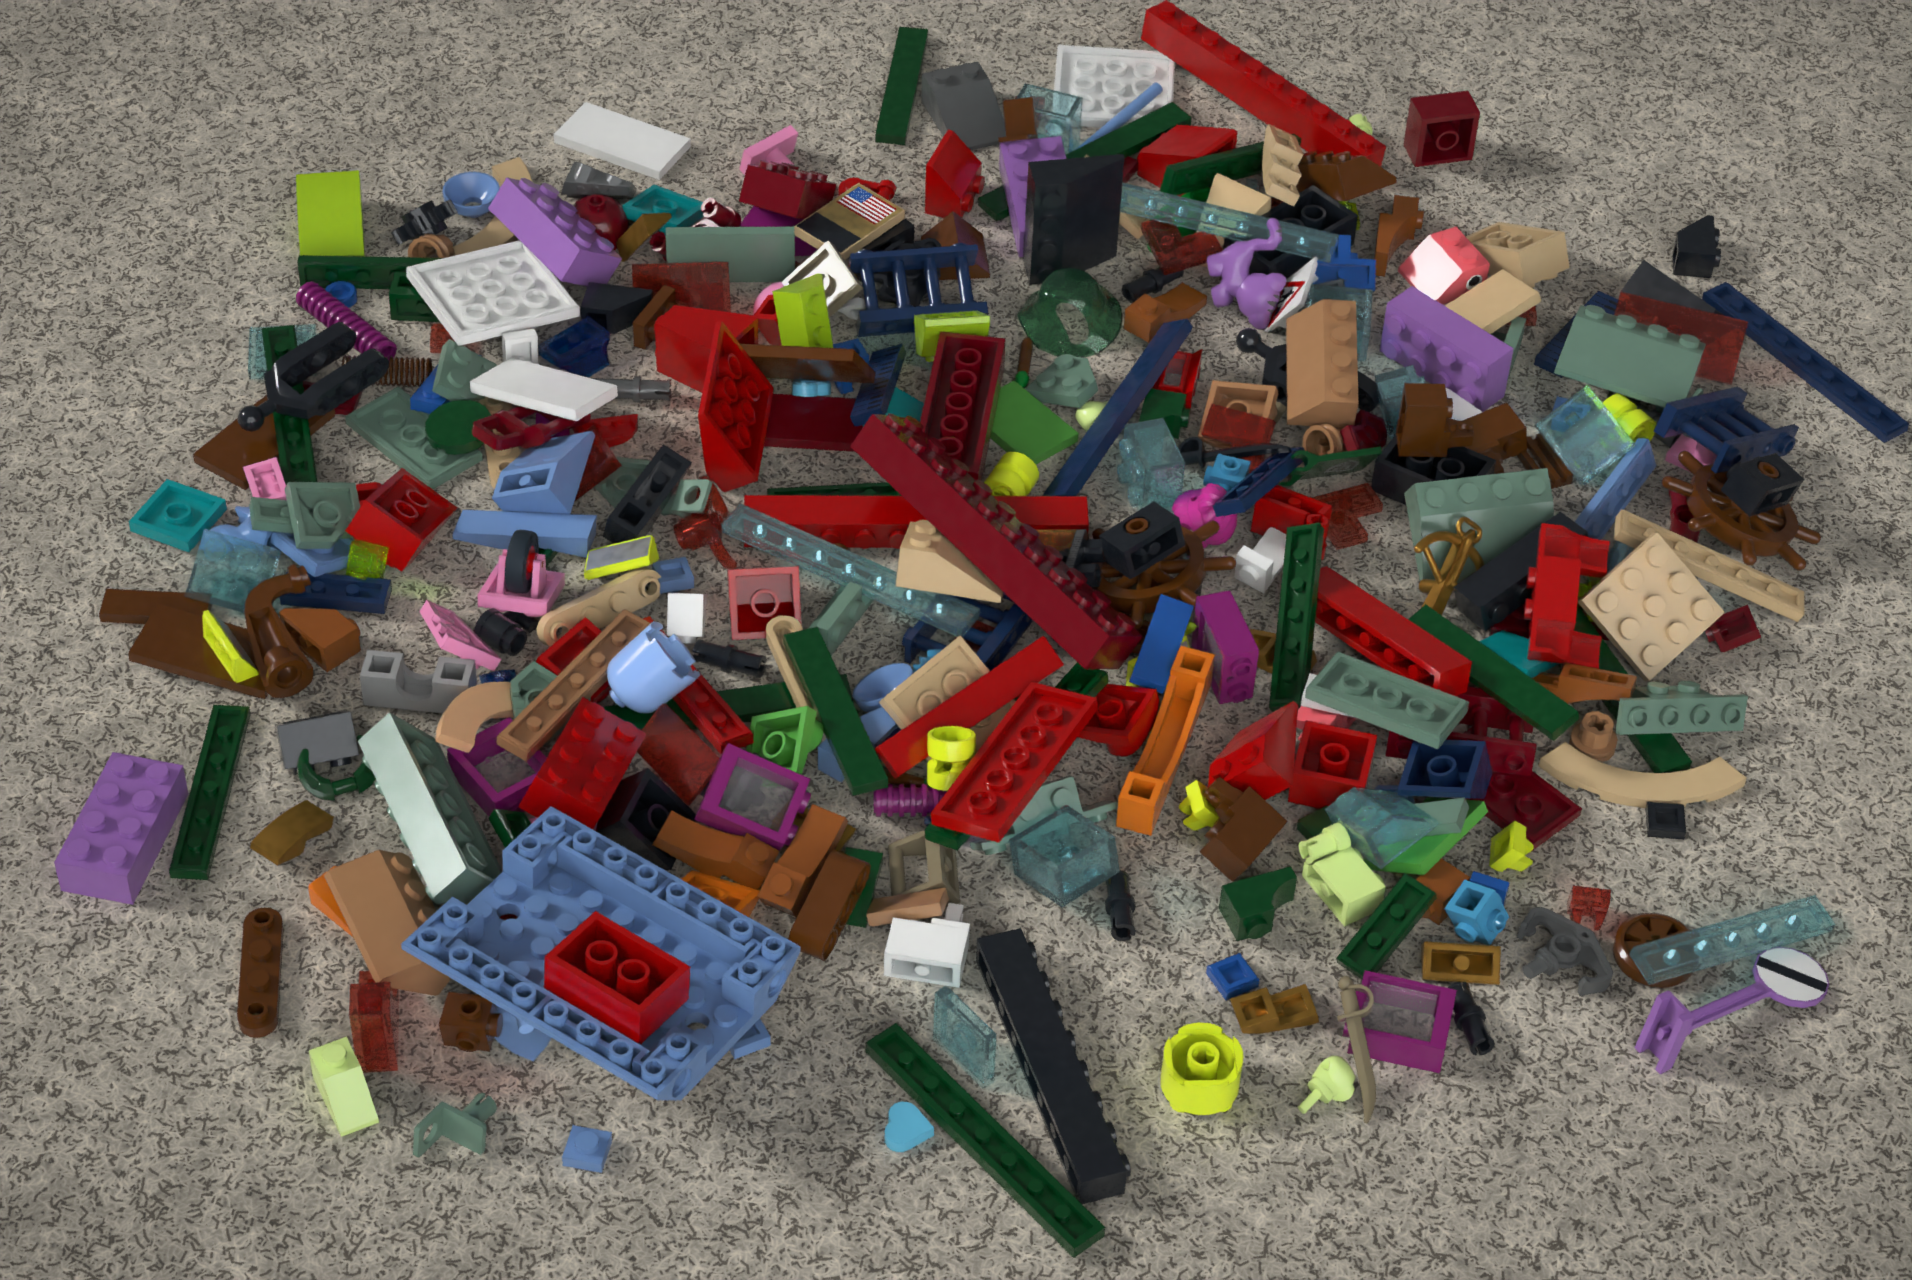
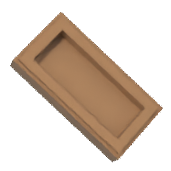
(907, 906)

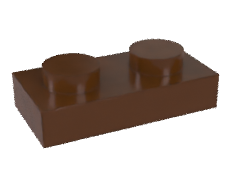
(644, 324)

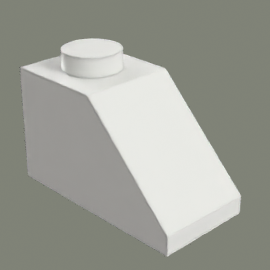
(686, 616)

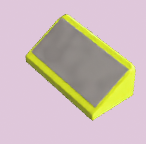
(621, 557)
(227, 648)

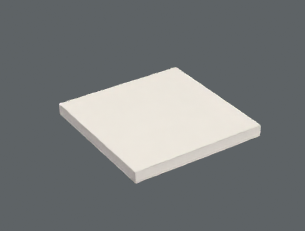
(1112, 80)
(492, 292)

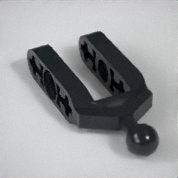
(1275, 369)
(326, 392)

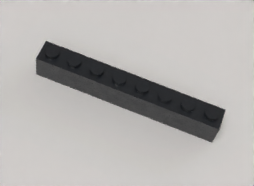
(1051, 1067)

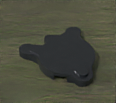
(915, 278)

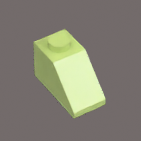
(343, 1086)

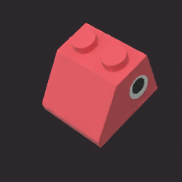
(1445, 266)

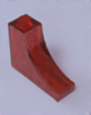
(696, 284)
(374, 1023)

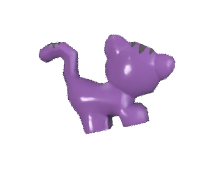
(1255, 293)

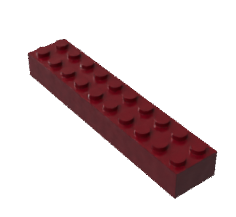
(997, 541)

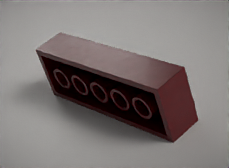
(964, 396)

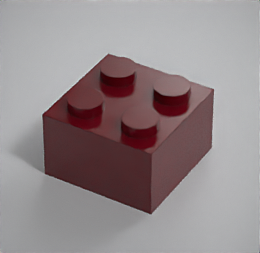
(1441, 128)

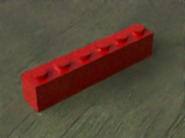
(1388, 636)

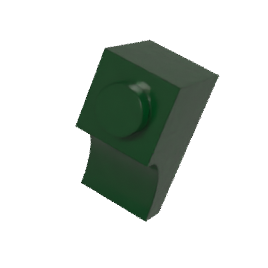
(1167, 406)
(1251, 902)

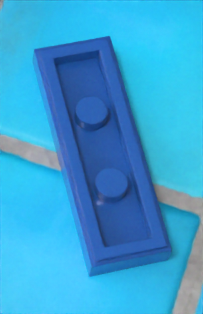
(1161, 643)

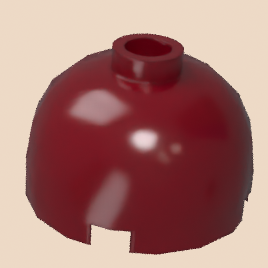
(605, 215)

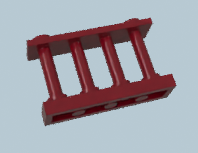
(1505, 755)

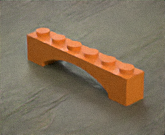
(1152, 777)

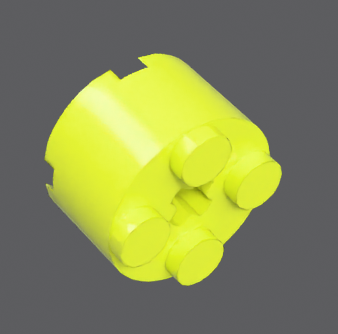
(1201, 1069)

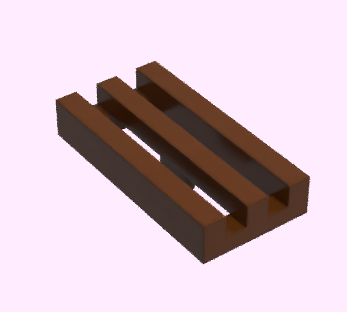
(1547, 459)

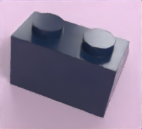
(1451, 771)

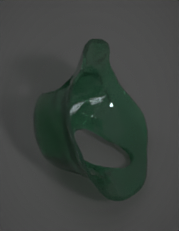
(1090, 298)

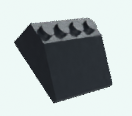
(1071, 214)

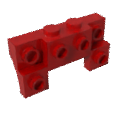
(1555, 585)

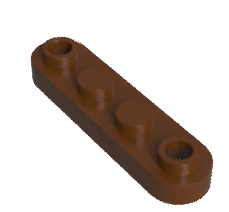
(260, 972)

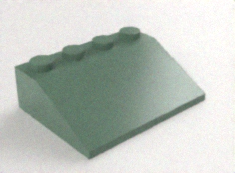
(1629, 357)
(1501, 504)

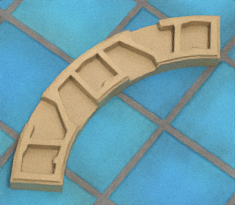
(496, 232)
(1637, 788)

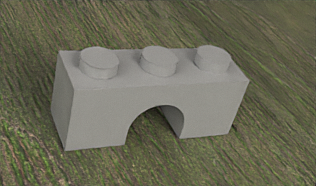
(392, 684)

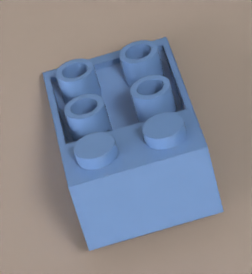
(545, 476)

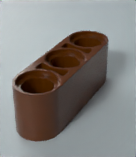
(829, 904)

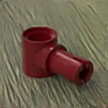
(1680, 516)

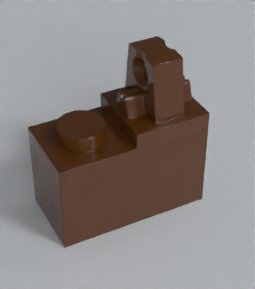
(1425, 422)
(1498, 434)
(1242, 830)

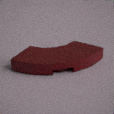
(1367, 433)

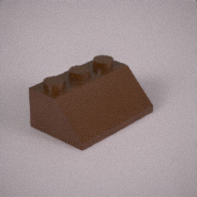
(1342, 174)

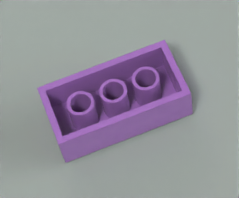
(1014, 173)
(555, 232)
(1446, 348)
(121, 828)

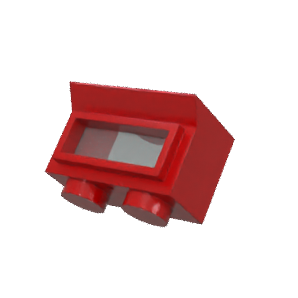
(1181, 375)

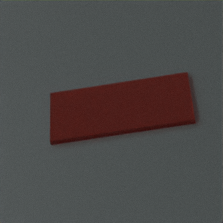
(677, 754)

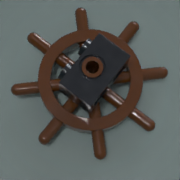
(1746, 506)
(1144, 554)

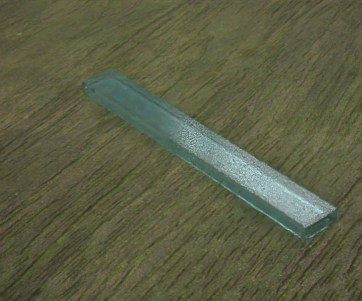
(1224, 221)
(844, 567)

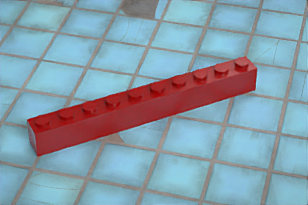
(1253, 84)
(885, 519)

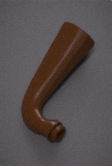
(276, 654)

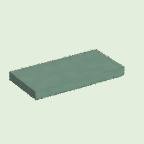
(751, 252)
(402, 438)
(1387, 700)

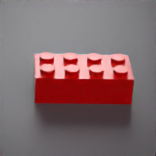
(584, 765)

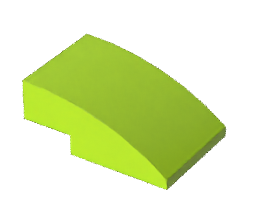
(330, 214)

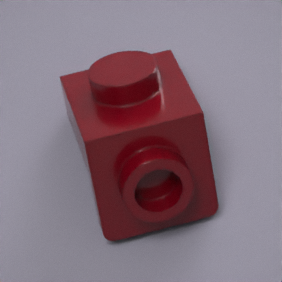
(1733, 629)

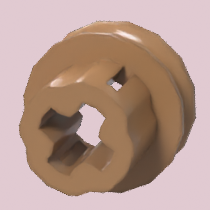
(427, 244)
(1323, 440)
(1595, 736)

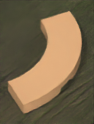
(470, 710)

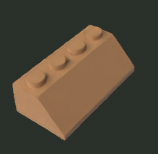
(1322, 364)
(382, 908)

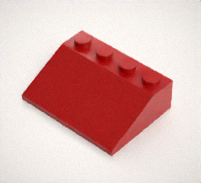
(733, 413)

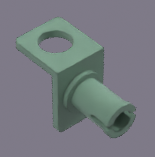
(684, 502)
(462, 1126)

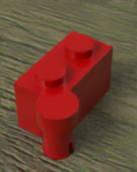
(1288, 508)

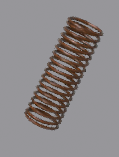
(396, 369)

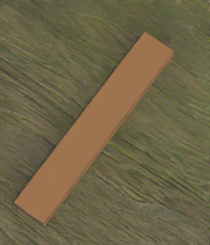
(561, 697)

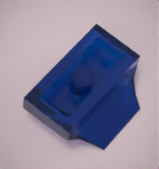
(578, 348)

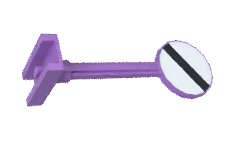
(1778, 973)

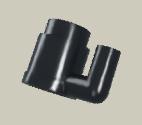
(504, 630)

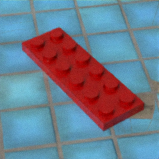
(1014, 762)

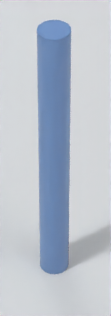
(1127, 113)

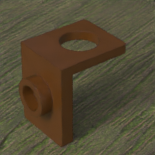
(1019, 119)

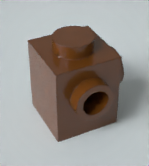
(469, 1022)

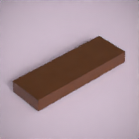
(137, 605)

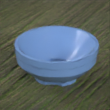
(471, 188)
(879, 684)

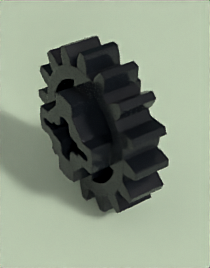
(424, 220)

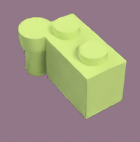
(1341, 875)

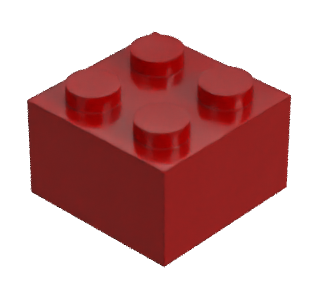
(1330, 764)

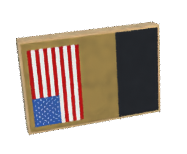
(850, 221)

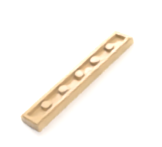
(1716, 567)

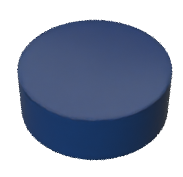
(343, 292)

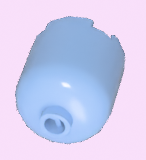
(650, 670)

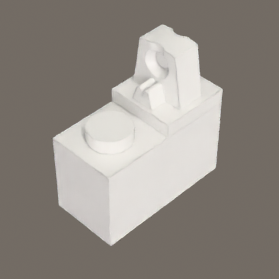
(929, 950)

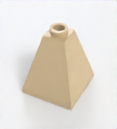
(1236, 196)

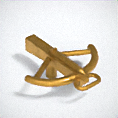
(1446, 578)

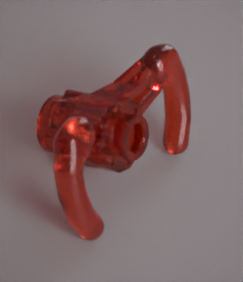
(705, 528)

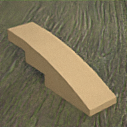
(1280, 165)

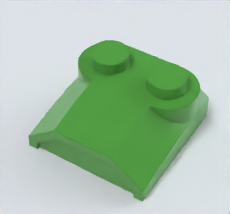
(786, 736)

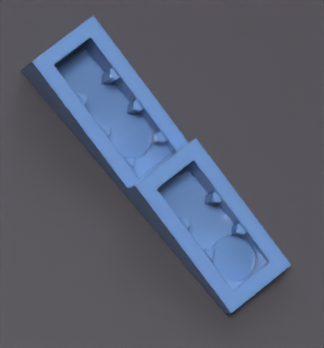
(555, 531)

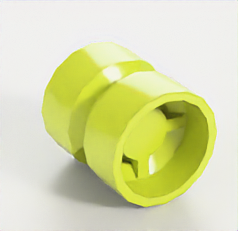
(1631, 419)
(1013, 475)
(950, 753)

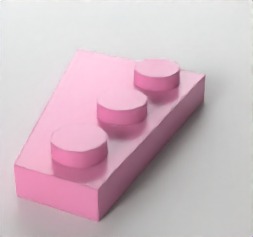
(457, 637)

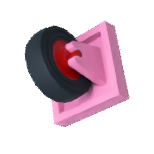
(521, 579)

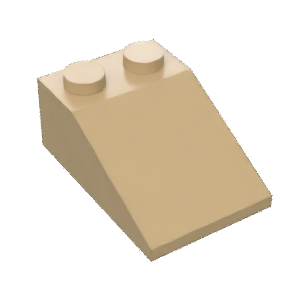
(1522, 251)
(937, 566)

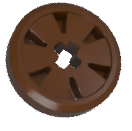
(1640, 930)

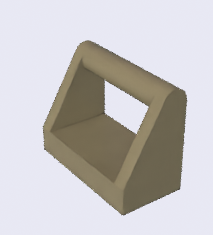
(940, 864)

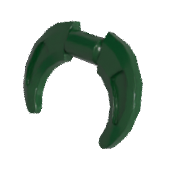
(323, 788)

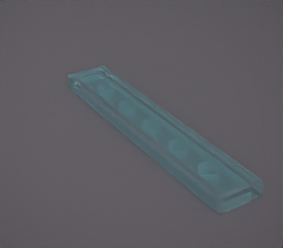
(1731, 939)

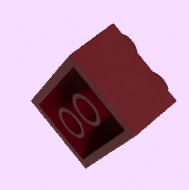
(786, 189)

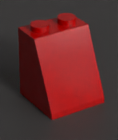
(1180, 145)
(686, 339)

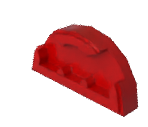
(614, 429)

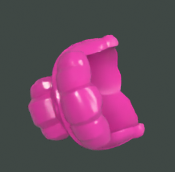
(1196, 509)

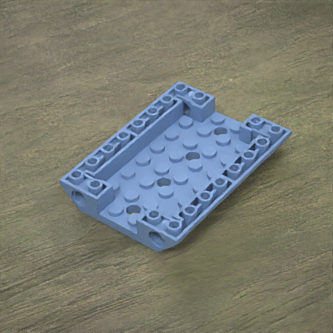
(553, 883)

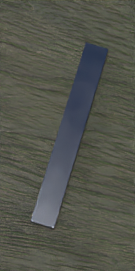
(1808, 363)
(1119, 409)

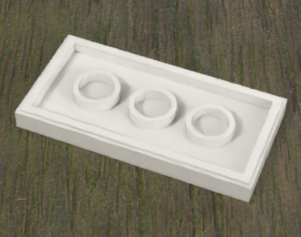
(622, 140)
(543, 389)

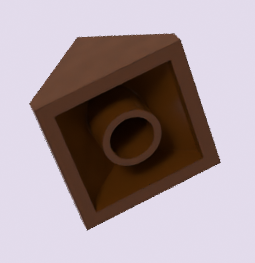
(956, 230)

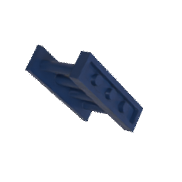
(899, 320)
(1725, 428)
(994, 644)

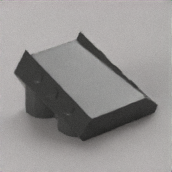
(588, 181)

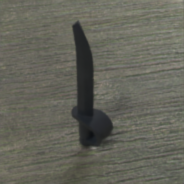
(1194, 451)

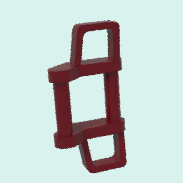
(517, 432)

